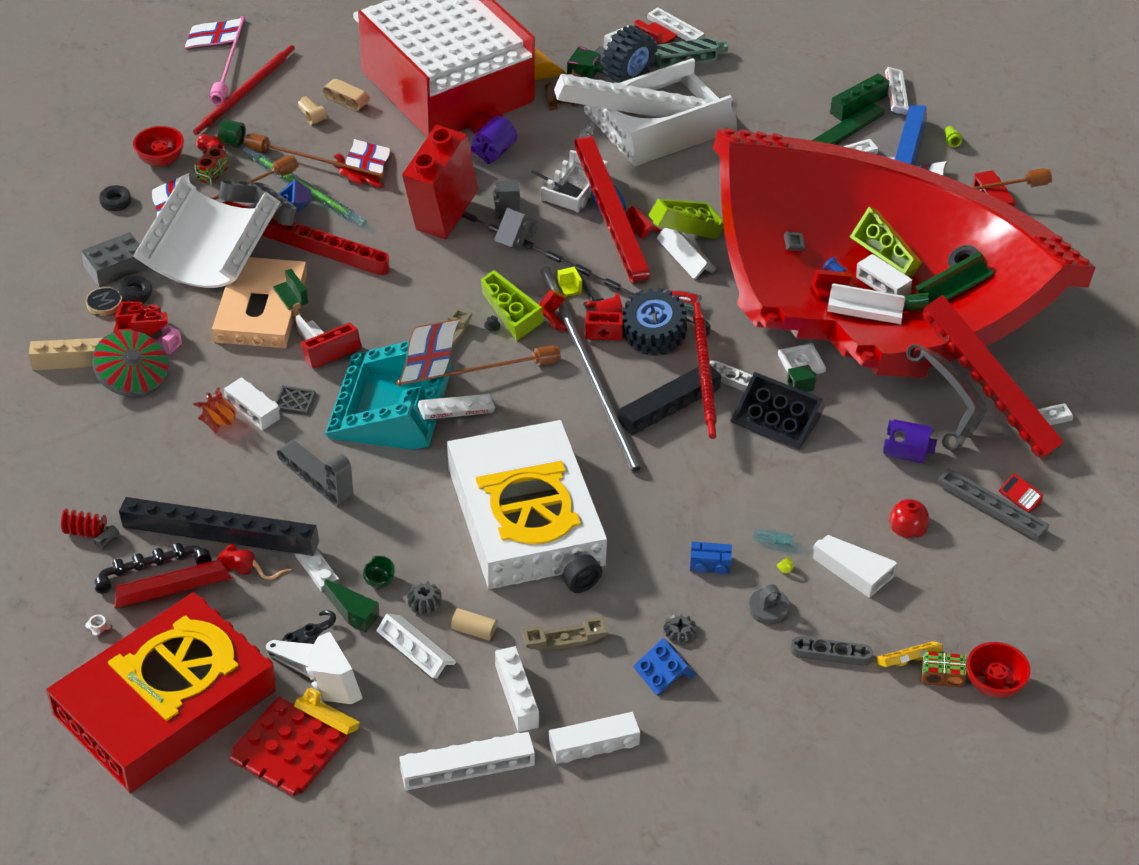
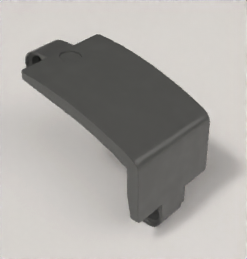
(974, 402)

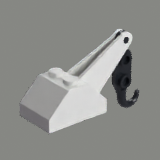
(318, 661)

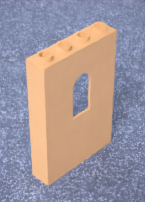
(276, 322)

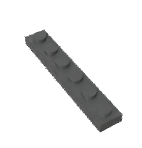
(993, 504)

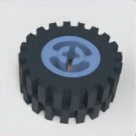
(629, 54)
(639, 322)

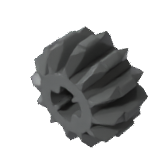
(424, 598)

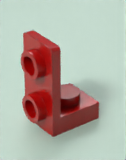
(549, 305)

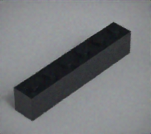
(665, 401)

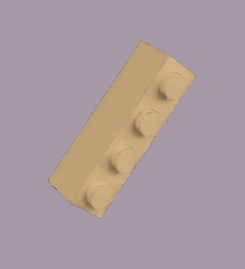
(62, 353)

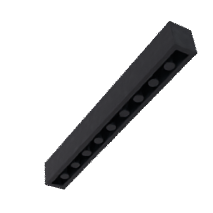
(219, 526)

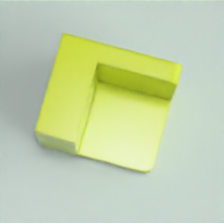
(569, 282)

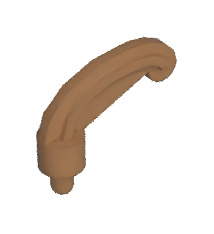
(295, 311)

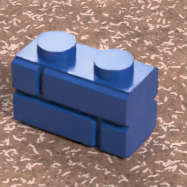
(710, 557)

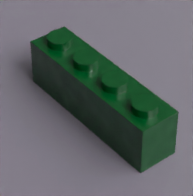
(859, 96)

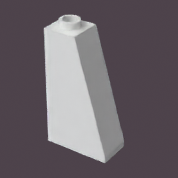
(854, 564)

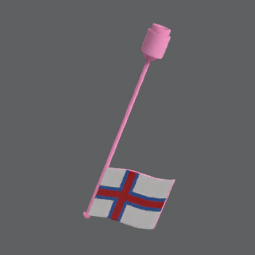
(216, 34)

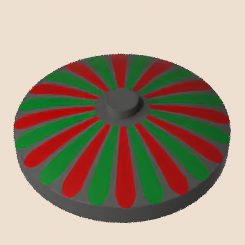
(130, 363)

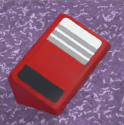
(1021, 493)

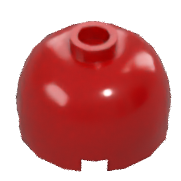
(909, 518)

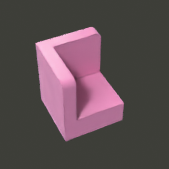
(170, 339)

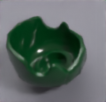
(379, 572)

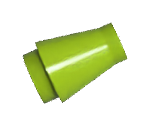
(953, 137)

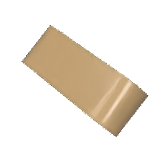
(345, 94)

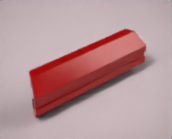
(170, 583)

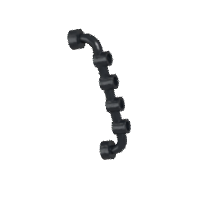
(159, 557)

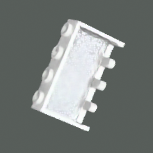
(573, 173)

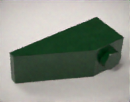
(355, 608)

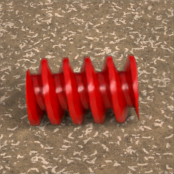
(82, 525)

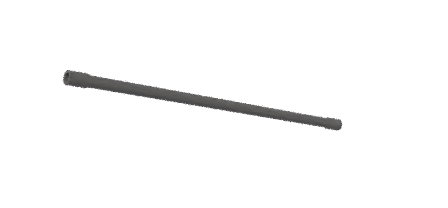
(631, 457)

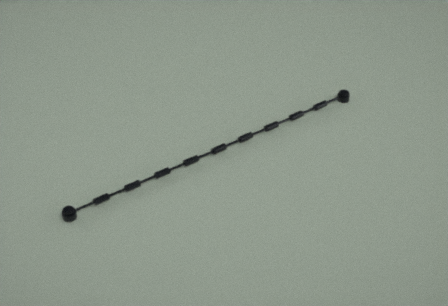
(558, 258)

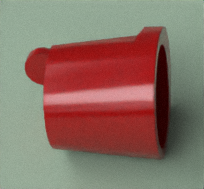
(608, 305)

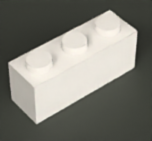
(883, 276)
(252, 403)

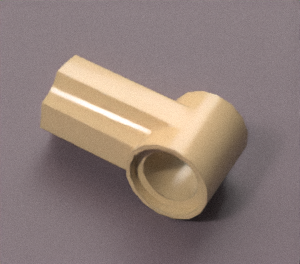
(313, 112)

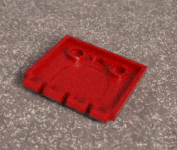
(287, 747)

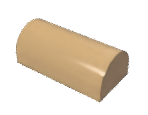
(473, 624)

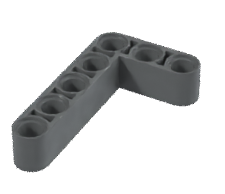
(252, 192)
(329, 479)

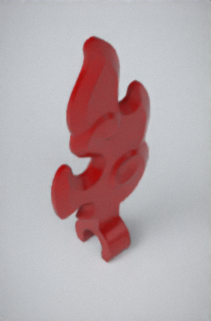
(357, 176)

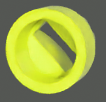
(786, 565)

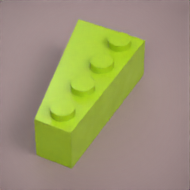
(687, 217)
(883, 241)
(512, 306)

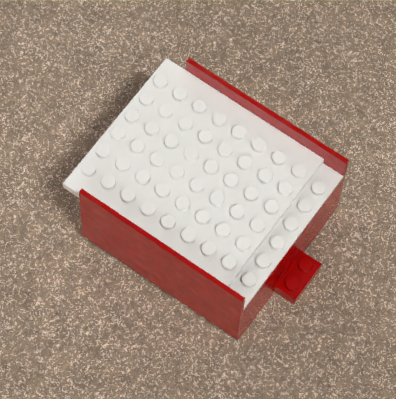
(447, 60)

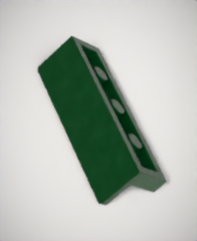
(957, 278)

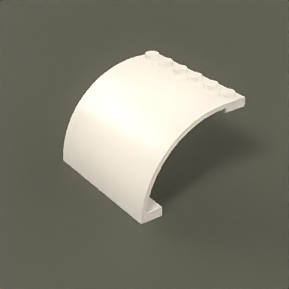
(202, 238)

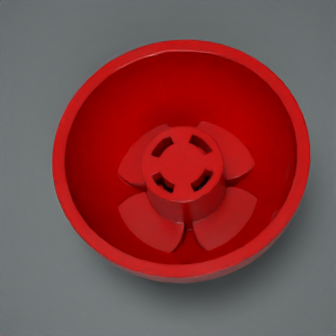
(159, 145)
(998, 669)

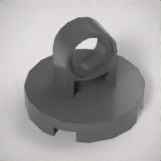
(769, 605)

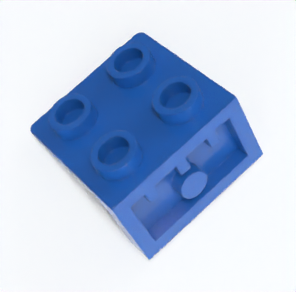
(663, 666)

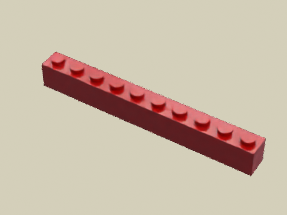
(992, 377)

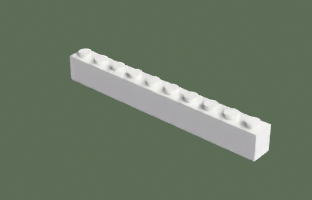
(623, 97)

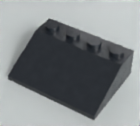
(778, 411)

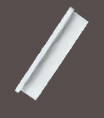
(685, 252)
(866, 303)
(414, 645)

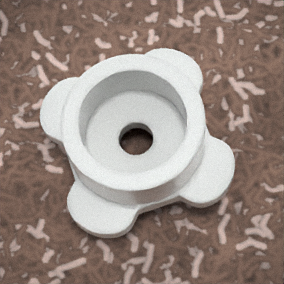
(97, 625)

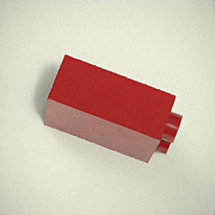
(440, 181)

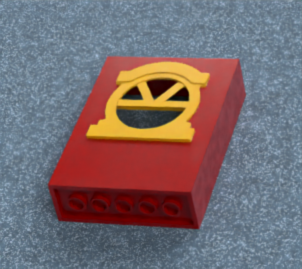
(131, 728)

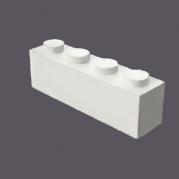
(517, 689)
(594, 737)

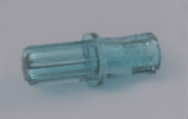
(774, 537)

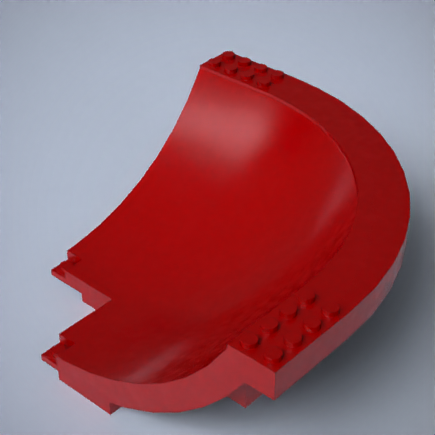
(823, 192)

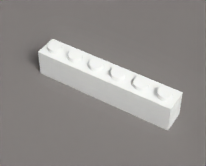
(467, 760)

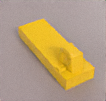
(311, 704)

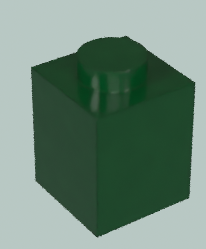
(802, 378)

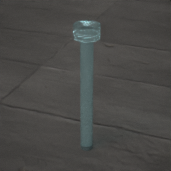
(133, 676)

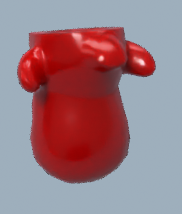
(204, 142)

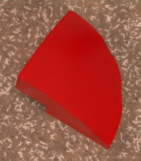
(139, 318)

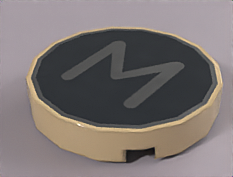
(103, 301)

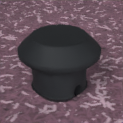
(492, 323)

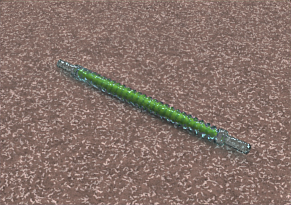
(317, 194)

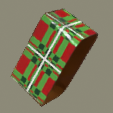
(943, 669)

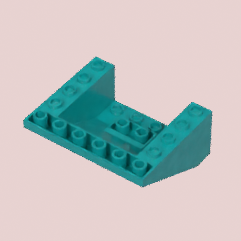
(378, 410)

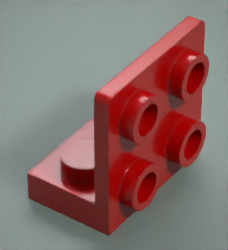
(661, 34)

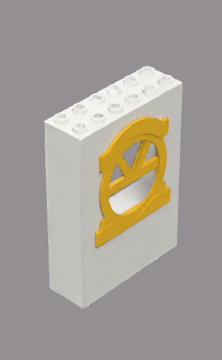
(516, 465)

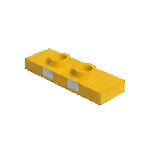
(902, 657)

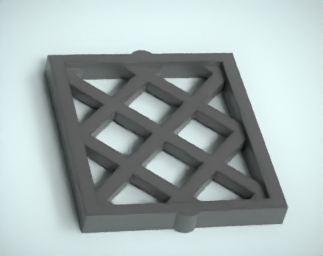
(295, 390)

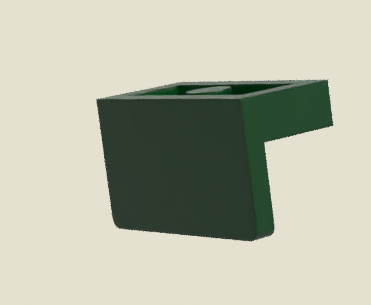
(292, 290)

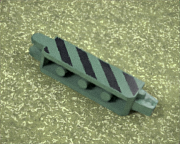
(701, 50)

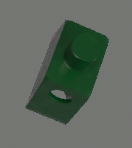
(585, 62)

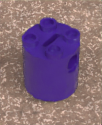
(494, 139)
(915, 443)

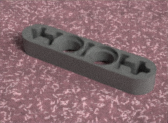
(831, 647)

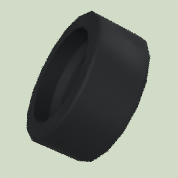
(577, 567)

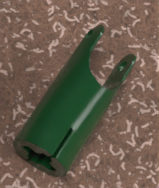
(916, 301)

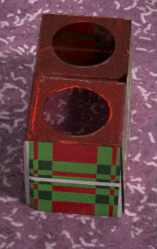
(219, 165)

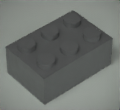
(112, 259)

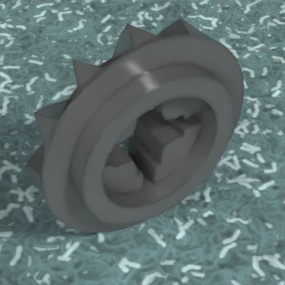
(671, 629)

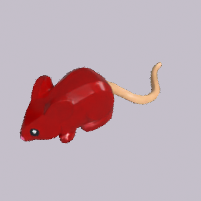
(242, 561)

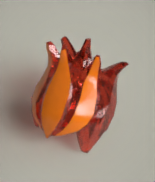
(216, 411)

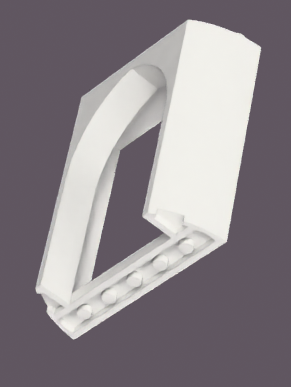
(653, 138)

